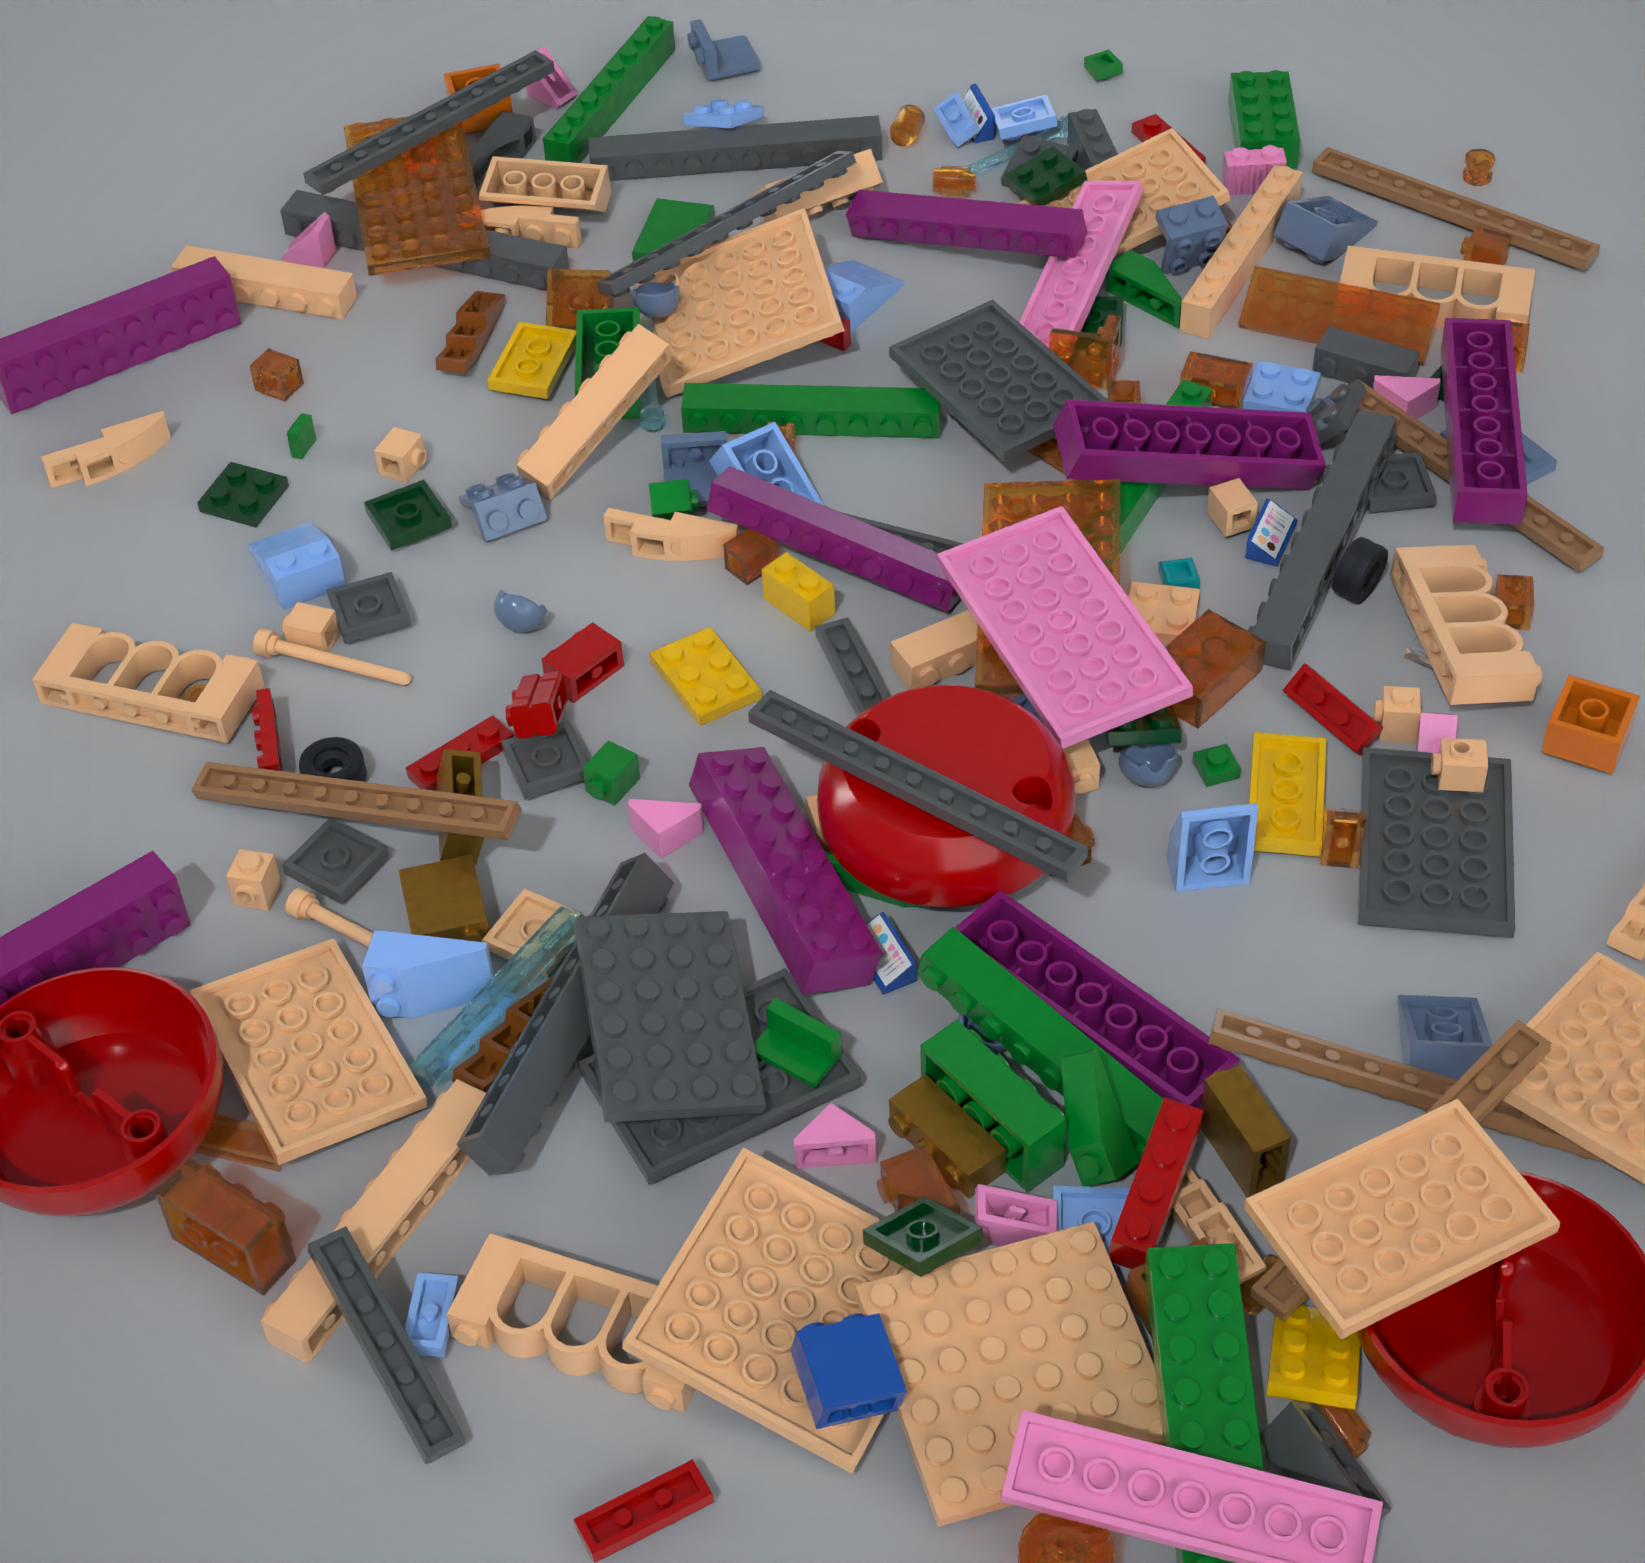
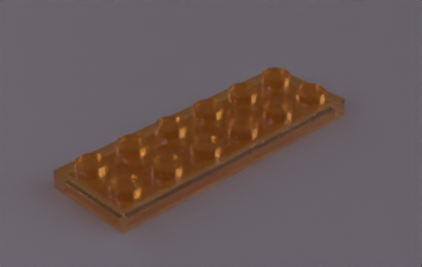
(1306, 306)

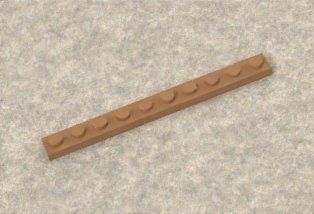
(1455, 208)
(1538, 521)
(358, 800)
(1369, 1073)
(1478, 1090)

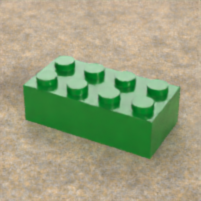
(1264, 112)
(598, 336)
(998, 1101)

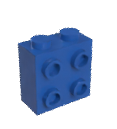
(847, 1370)

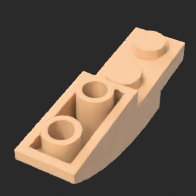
(534, 223)
(105, 457)
(677, 539)

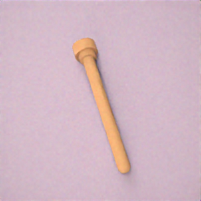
(269, 643)
(304, 905)

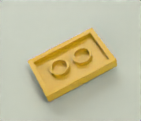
(532, 360)
(705, 676)
(1312, 1361)

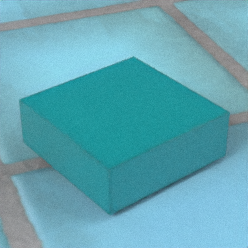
(1179, 573)

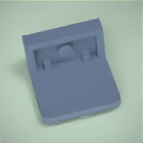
(721, 56)
(1191, 233)
(688, 458)
(505, 505)

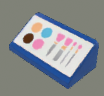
(981, 113)
(1270, 534)
(896, 964)

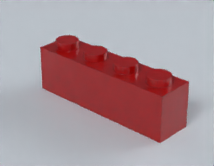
(1156, 1183)

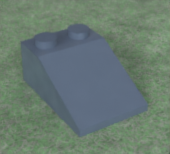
(1322, 227)
(1442, 1033)

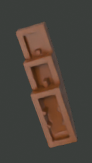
(472, 330)
(496, 1045)

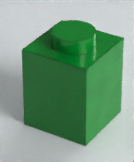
(672, 497)
(611, 773)

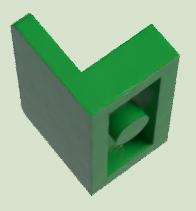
(798, 1044)

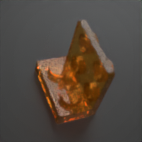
(1090, 355)

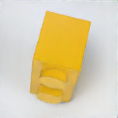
(798, 591)

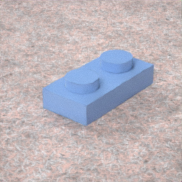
(956, 119)
(427, 1312)

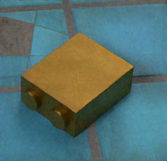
(445, 899)
(1244, 1130)

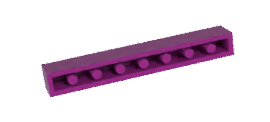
(967, 223)
(831, 537)

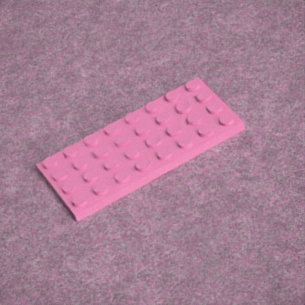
(1064, 627)

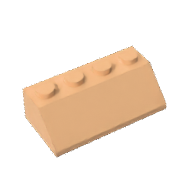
(546, 184)
(835, 191)

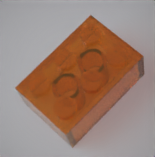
(1217, 662)
(227, 1225)

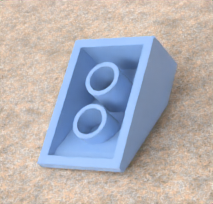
(859, 289)
(767, 457)
(298, 564)
(1212, 847)
(423, 973)

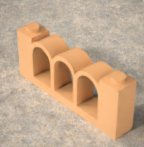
(1507, 283)
(1463, 625)
(83, 650)
(494, 1284)

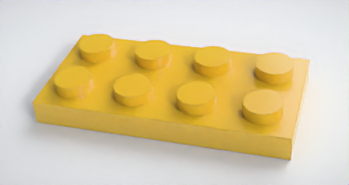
(1289, 792)

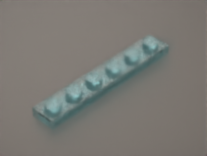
(493, 999)

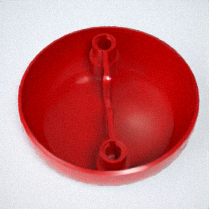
(972, 740)
(102, 1089)
(1529, 1343)

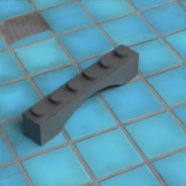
(507, 136)

